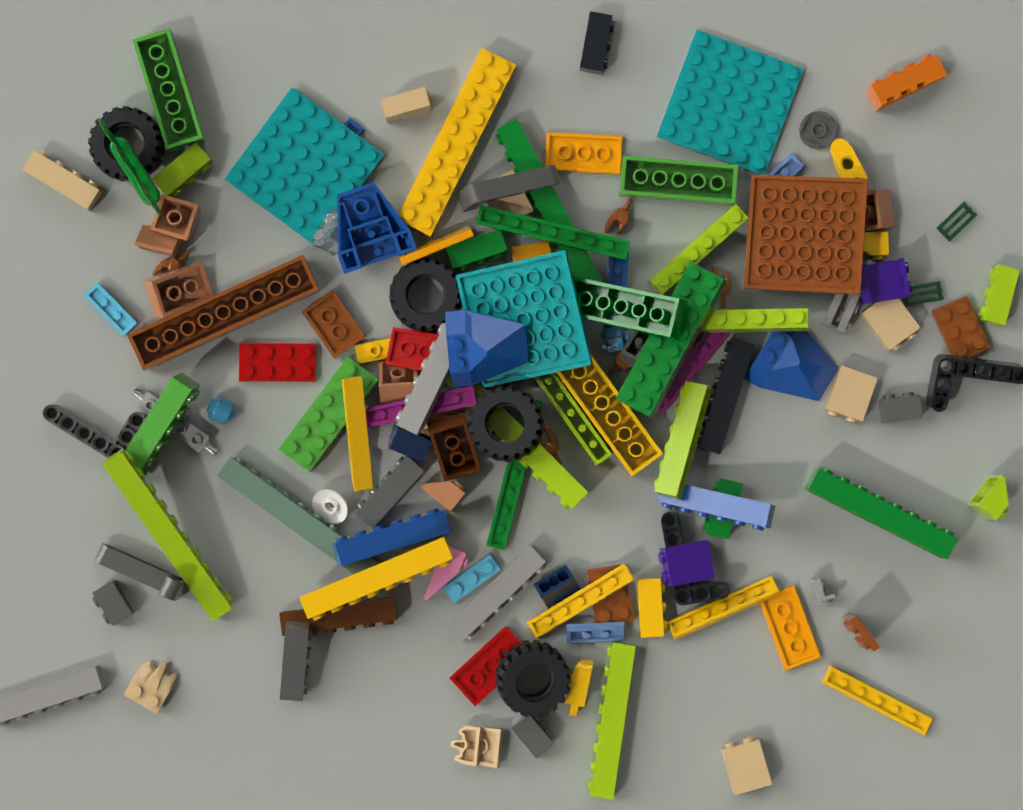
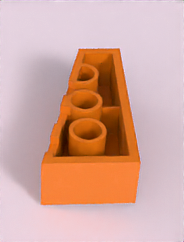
(906, 82)

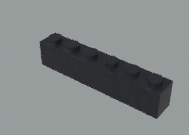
(725, 396)

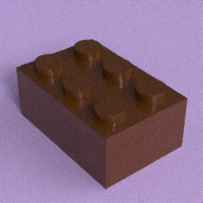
(454, 446)

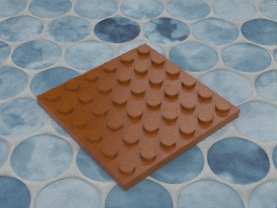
(806, 234)

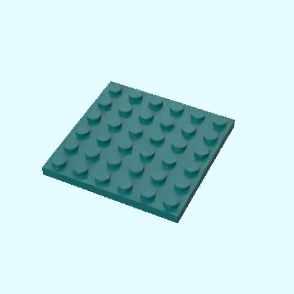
(730, 103)
(302, 164)
(541, 296)

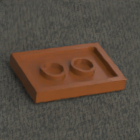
(333, 324)
(960, 328)
(615, 606)
(863, 637)

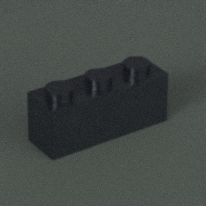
(596, 43)

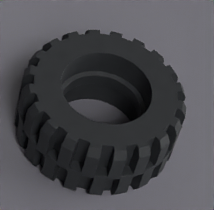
(116, 120)
(406, 277)
(487, 405)
(549, 696)

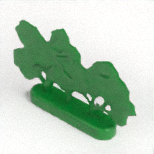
(133, 169)

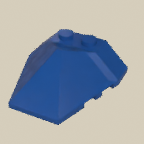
(369, 229)
(483, 346)
(792, 365)

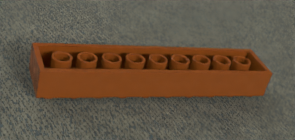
(223, 313)

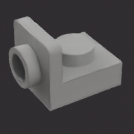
(818, 590)

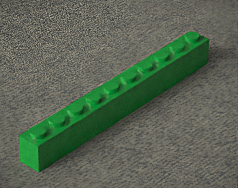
(544, 200)

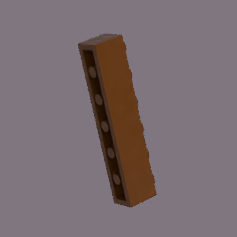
(362, 613)

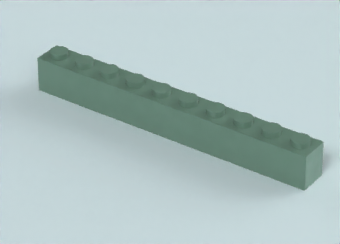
(287, 511)

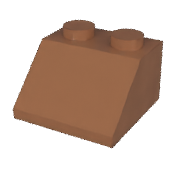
(879, 210)
(177, 218)
(157, 242)
(394, 382)
(445, 492)

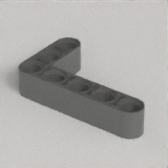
(506, 186)
(95, 435)
(168, 584)

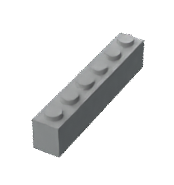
(426, 386)
(495, 593)
(50, 693)

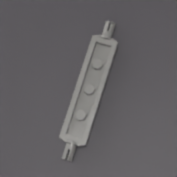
(187, 431)

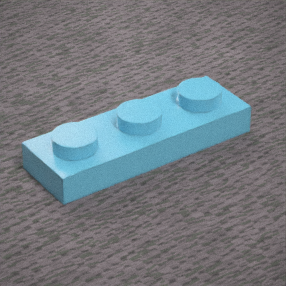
(110, 309)
(471, 578)

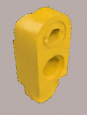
(841, 151)
(579, 685)

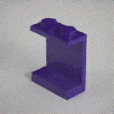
(885, 281)
(686, 563)

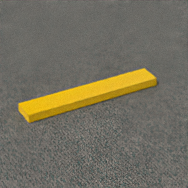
(357, 433)
(581, 600)
(723, 608)
(877, 700)

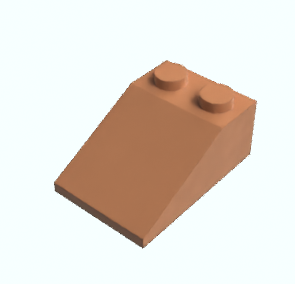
(178, 289)

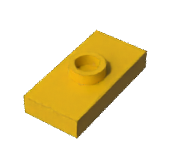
(372, 351)

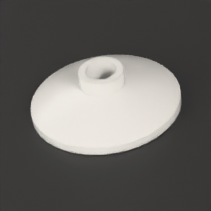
(330, 506)

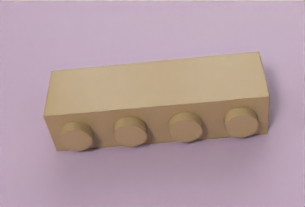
(62, 180)

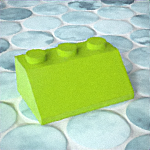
(991, 498)

